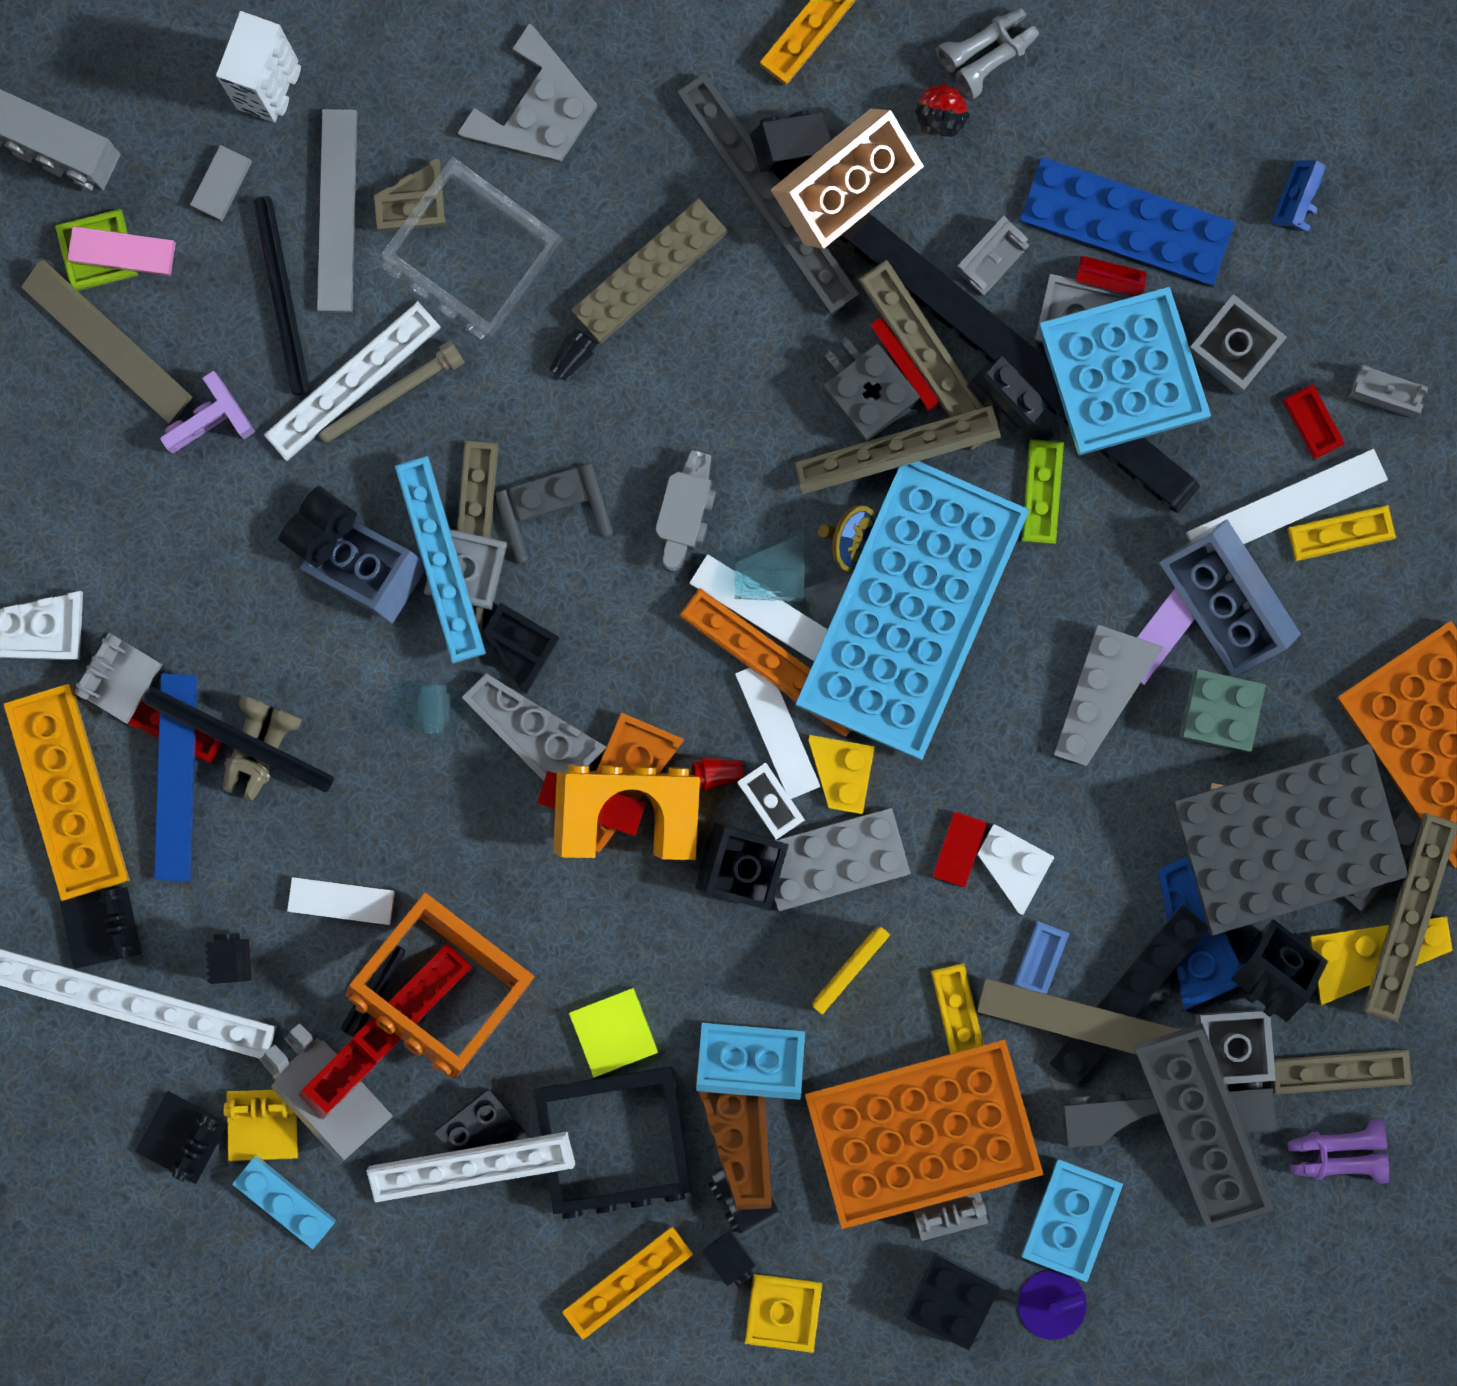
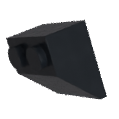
(741, 866)

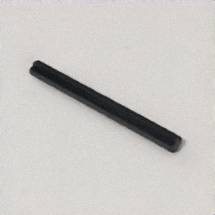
(281, 295)
(238, 739)

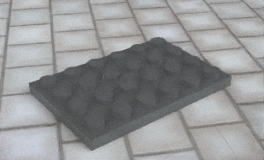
(1290, 839)

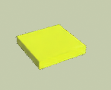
(613, 1032)

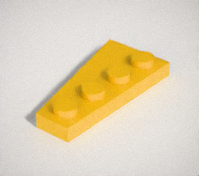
(1355, 954)

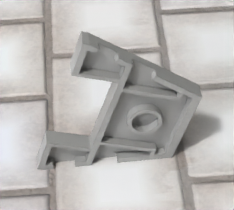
(547, 115)

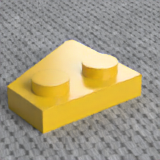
(842, 772)

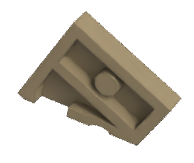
(397, 202)

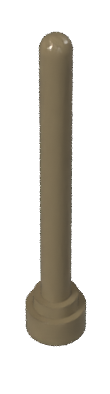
(446, 358)

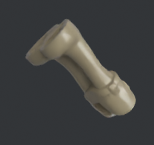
(255, 716)

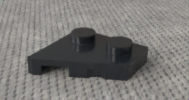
(520, 645)

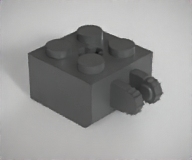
(873, 371)

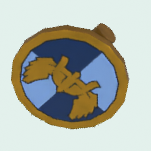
(849, 535)

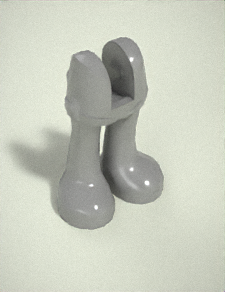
(971, 76)

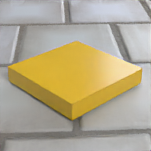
(783, 1313)

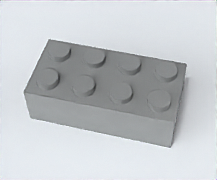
(55, 143)

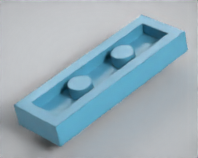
(284, 1202)

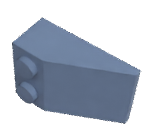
(370, 571)

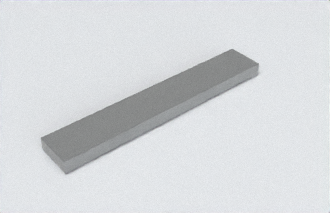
(337, 211)

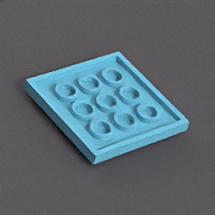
(1124, 371)

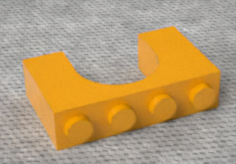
(584, 792)

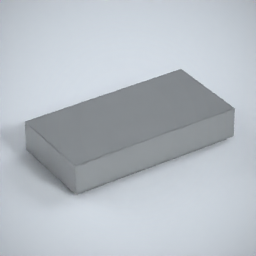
(221, 183)

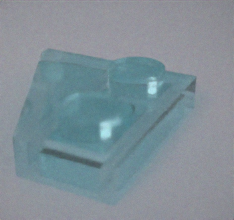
(773, 573)

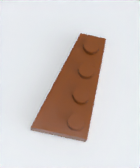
(741, 1144)

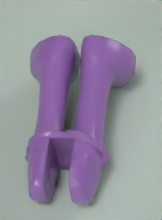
(1369, 1139)

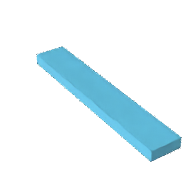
(440, 559)

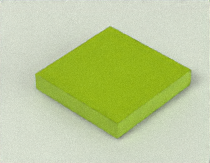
(88, 276)

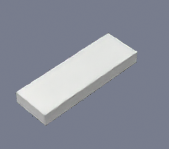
(341, 901)

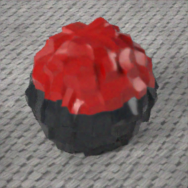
(942, 111)

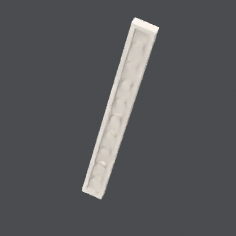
(135, 1004)

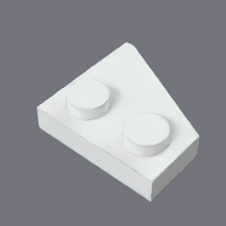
(1014, 865)

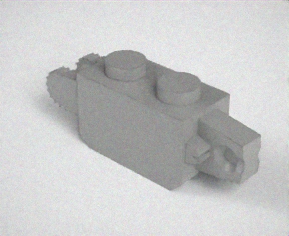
(684, 508)

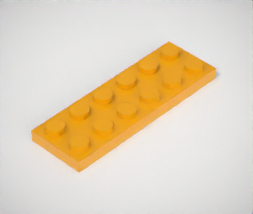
(66, 792)

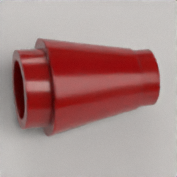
(716, 771)

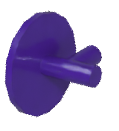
(1052, 1305)

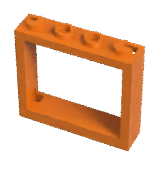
(469, 942)

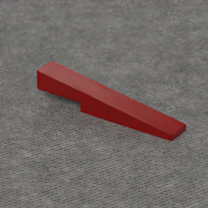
(372, 1043)

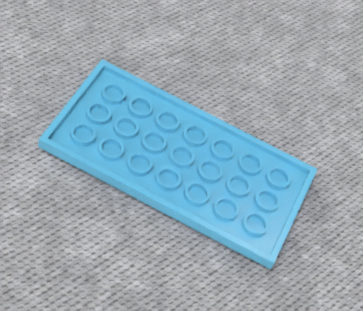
(912, 608)

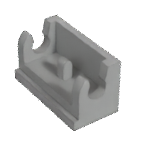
(993, 256)
(1388, 392)

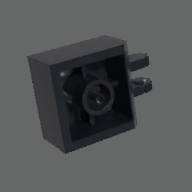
(1279, 971)

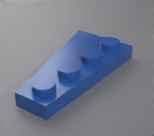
(1211, 961)

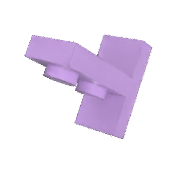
(207, 417)

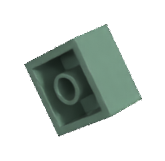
(1222, 711)

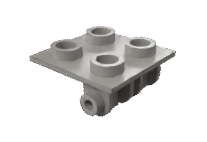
(117, 678)
(950, 1216)

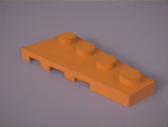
(635, 745)

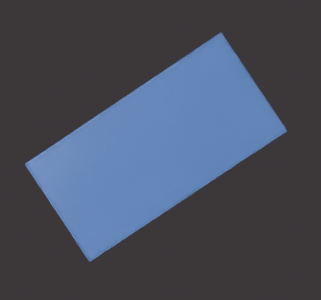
(1041, 958)

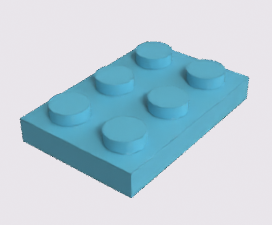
(750, 1061)
(1071, 1220)

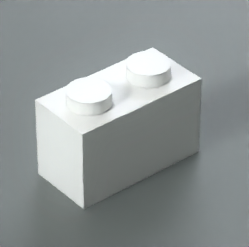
(770, 801)

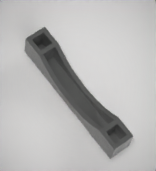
(1097, 1121)

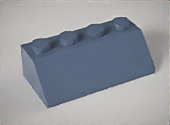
(1230, 598)

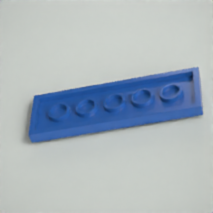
(1127, 221)

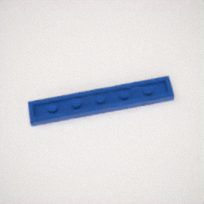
(175, 784)

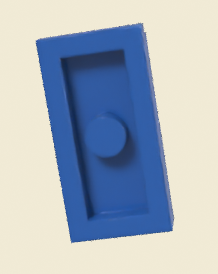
(1298, 193)

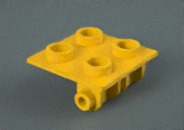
(260, 1126)

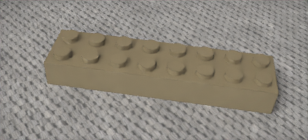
(649, 271)

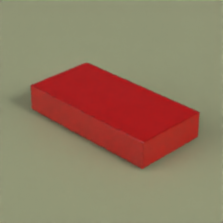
(1111, 276)
(1313, 422)
(959, 849)

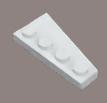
(43, 629)

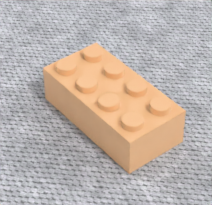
(847, 178)

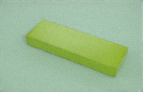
(1042, 491)

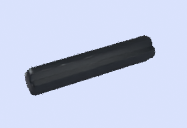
(355, 1020)

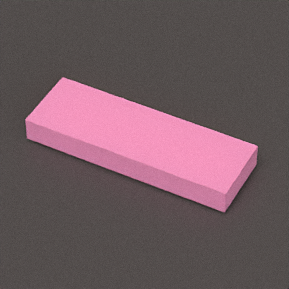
(121, 251)

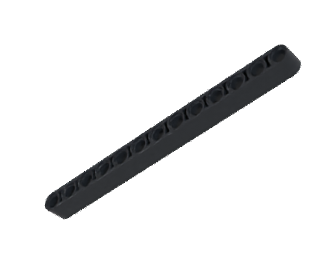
(993, 337)

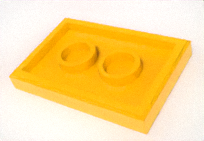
(850, 969)

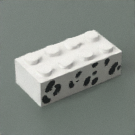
(258, 67)

